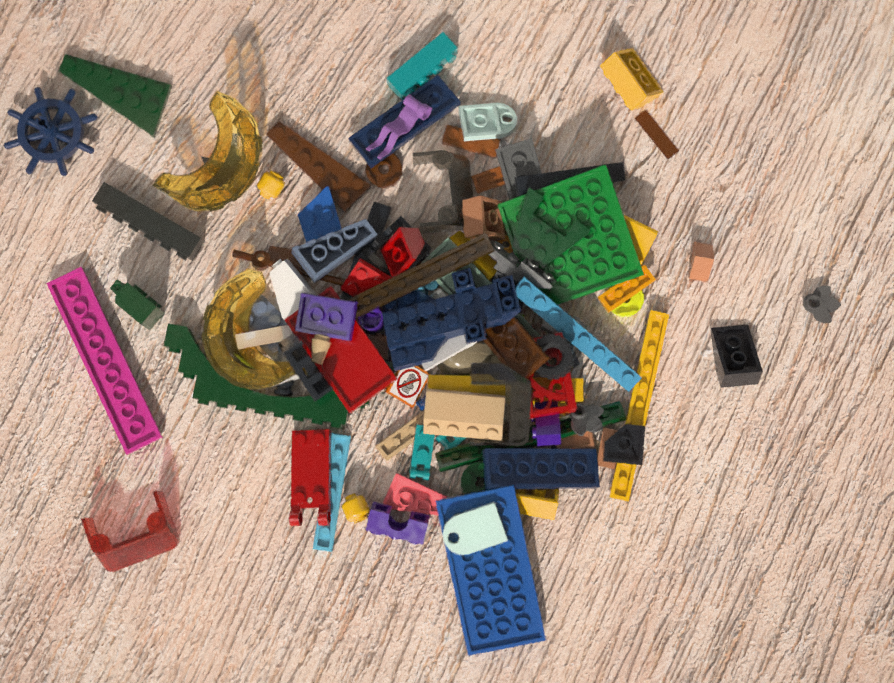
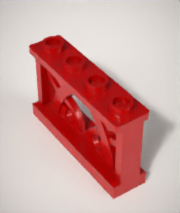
(565, 395)

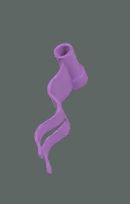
(402, 124)

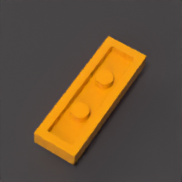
(622, 292)

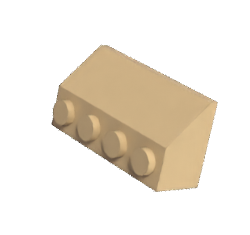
(464, 414)

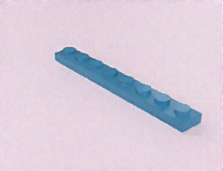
(577, 334)

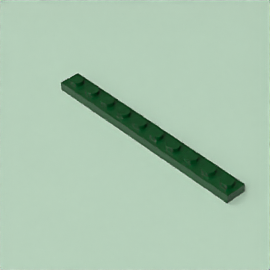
(470, 454)

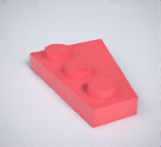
(412, 496)

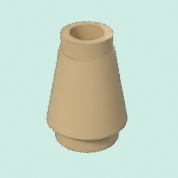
(320, 347)

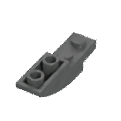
(510, 265)

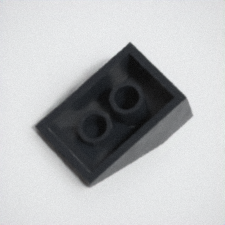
(735, 356)

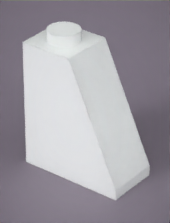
(288, 286)

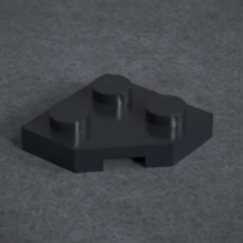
(625, 445)

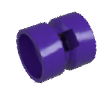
(372, 322)

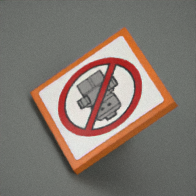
(409, 385)

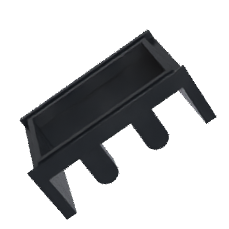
(400, 222)
(299, 359)

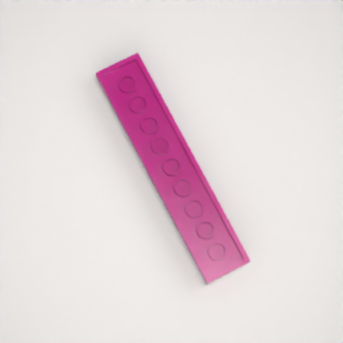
(104, 360)

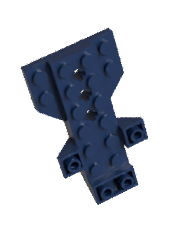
(465, 313)

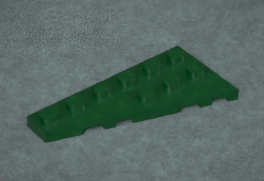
(128, 94)

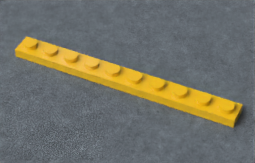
(641, 396)

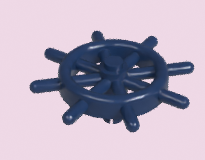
(50, 131)

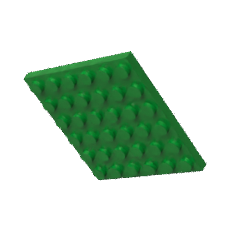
(599, 258)

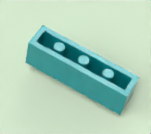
(422, 66)

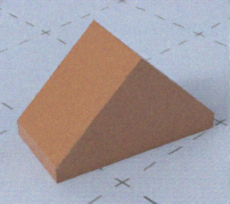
(701, 261)

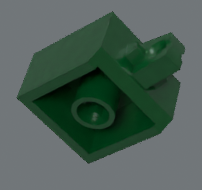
(134, 302)

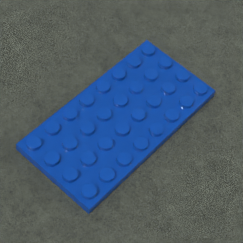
(495, 583)

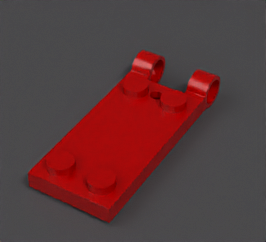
(311, 475)

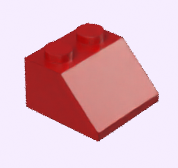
(402, 249)

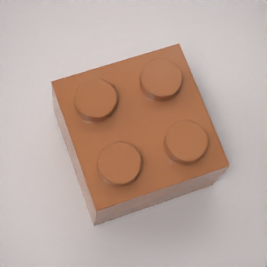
(482, 216)

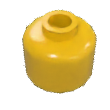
(270, 184)
(355, 508)

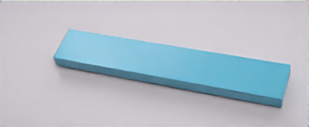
(325, 535)

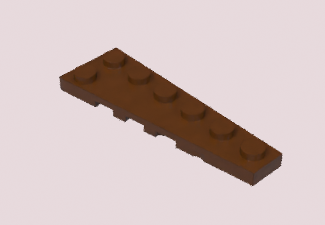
(320, 167)

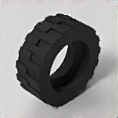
(566, 362)

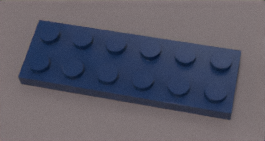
(433, 93)
(541, 468)

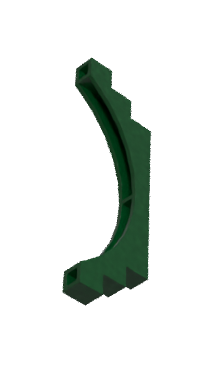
(218, 390)

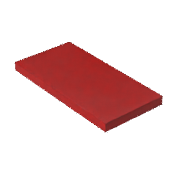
(350, 367)

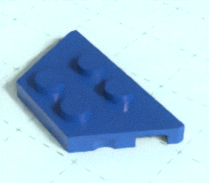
(319, 216)

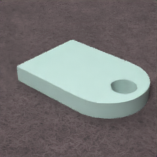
(486, 121)
(476, 528)

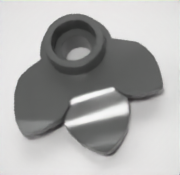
(823, 304)
(587, 420)

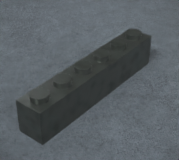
(148, 221)

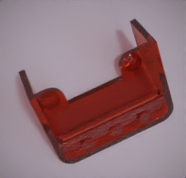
(158, 540)

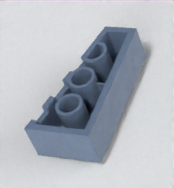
(330, 251)

